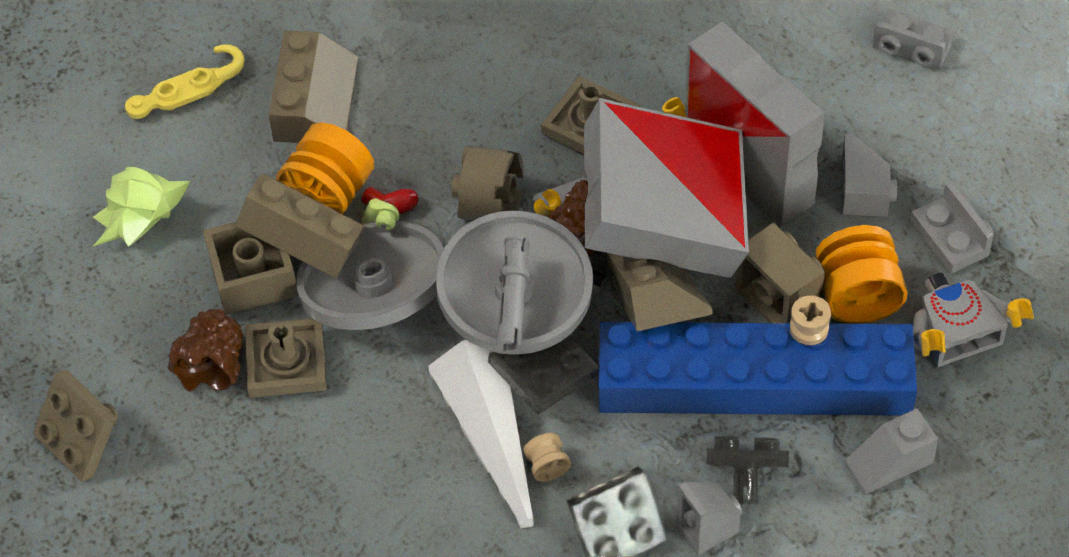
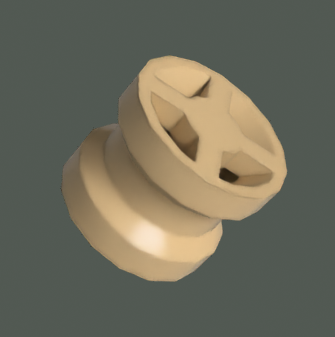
(816, 327)
(547, 457)

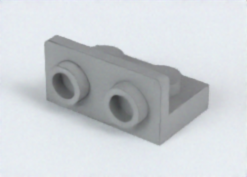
(913, 39)
(954, 229)

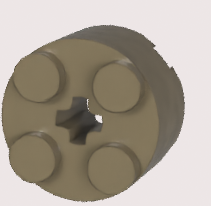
(487, 182)

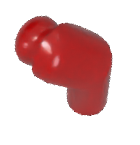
(402, 199)

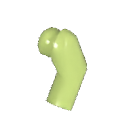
(380, 213)

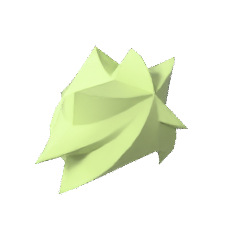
(137, 203)

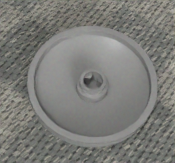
(380, 284)
(554, 297)

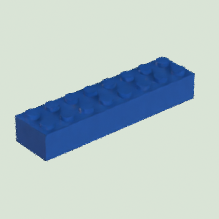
(756, 369)

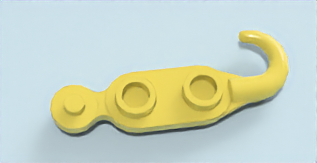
(187, 86)

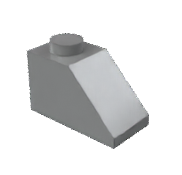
(865, 180)
(893, 452)
(706, 514)

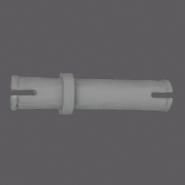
(513, 280)

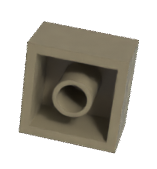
(248, 269)
(777, 274)

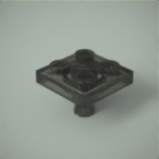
(546, 375)
(746, 461)
(617, 517)

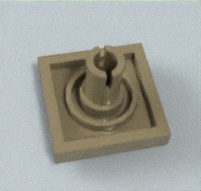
(572, 111)
(285, 358)
(75, 425)

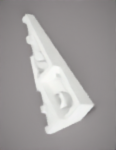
(487, 419)

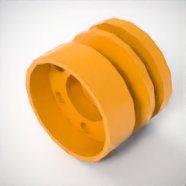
(328, 166)
(861, 274)

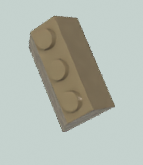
(311, 85)
(299, 225)
(654, 292)

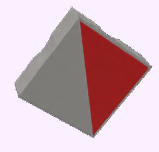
(778, 123)
(665, 188)

